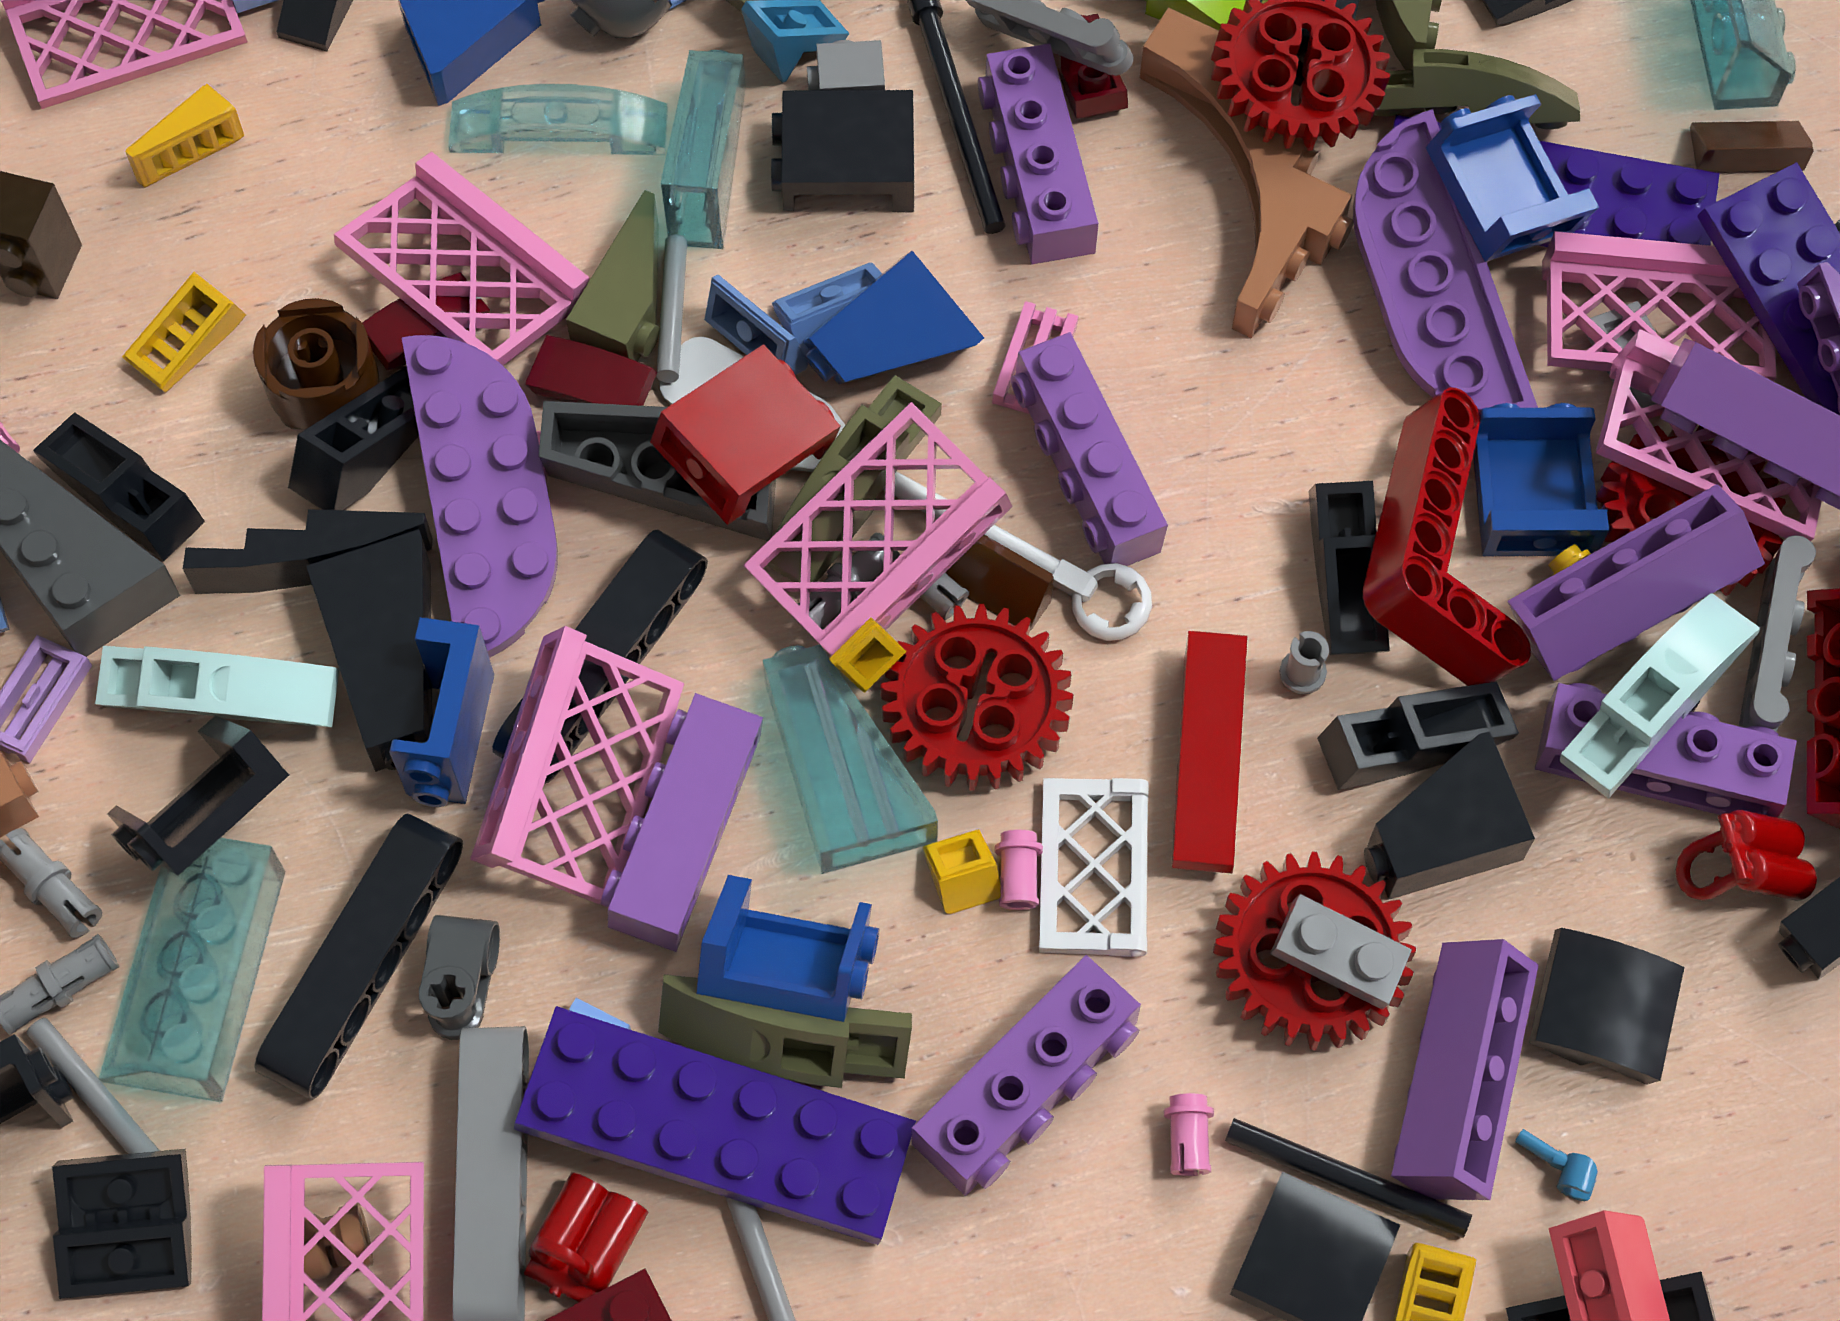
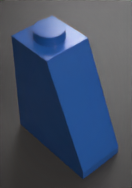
(465, 37)
(890, 325)

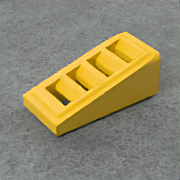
(185, 136)
(180, 307)
(1442, 1263)

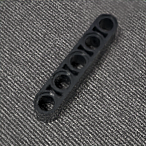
(627, 622)
(358, 956)

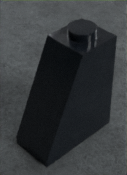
(1451, 825)

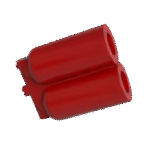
(1761, 857)
(583, 1239)

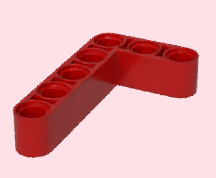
(1413, 546)

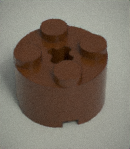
(313, 361)

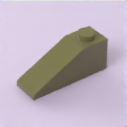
(621, 297)

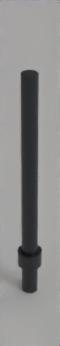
(928, 15)

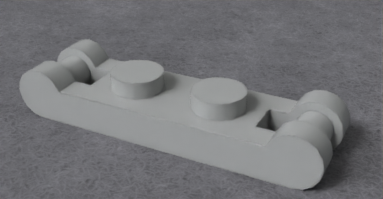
(1068, 33)
(1778, 619)

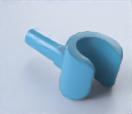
(1578, 1170)

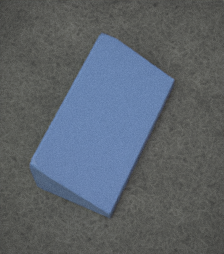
(811, 307)
(750, 326)

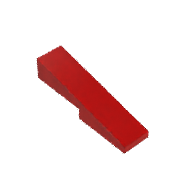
(1209, 752)

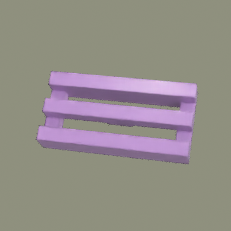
(53, 706)

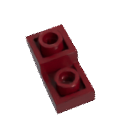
(1089, 89)
(400, 320)
(588, 374)

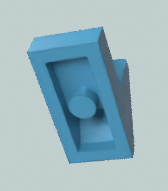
(787, 29)

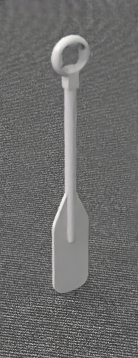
(705, 358)

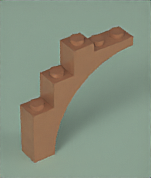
(1291, 210)

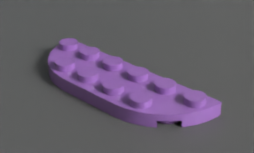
(1432, 275)
(483, 487)

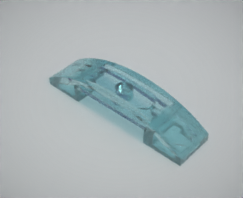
(558, 114)

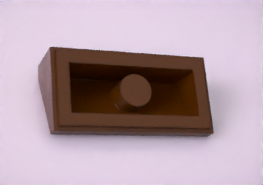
(1750, 145)
(1003, 580)

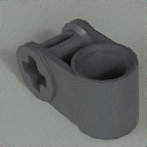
(458, 964)

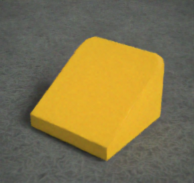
(867, 655)
(963, 871)

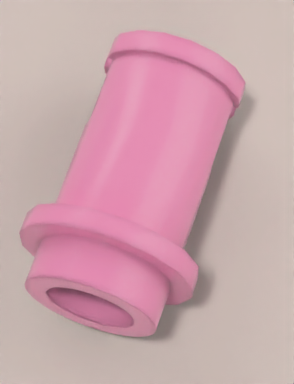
(1018, 869)
(1189, 1134)

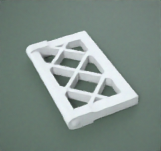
(1054, 893)

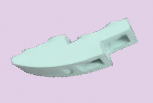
(217, 685)
(1658, 693)

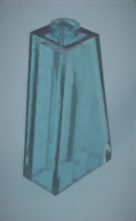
(704, 148)
(844, 770)

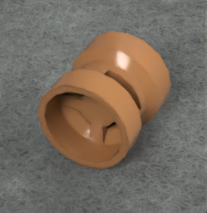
(324, 1256)

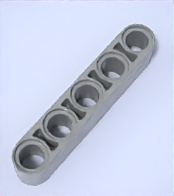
(490, 1176)

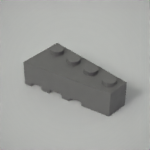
(612, 453)
(74, 560)

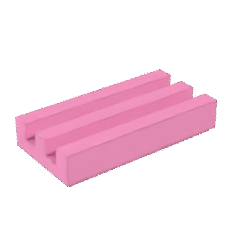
(1047, 322)

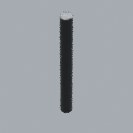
(1349, 1178)

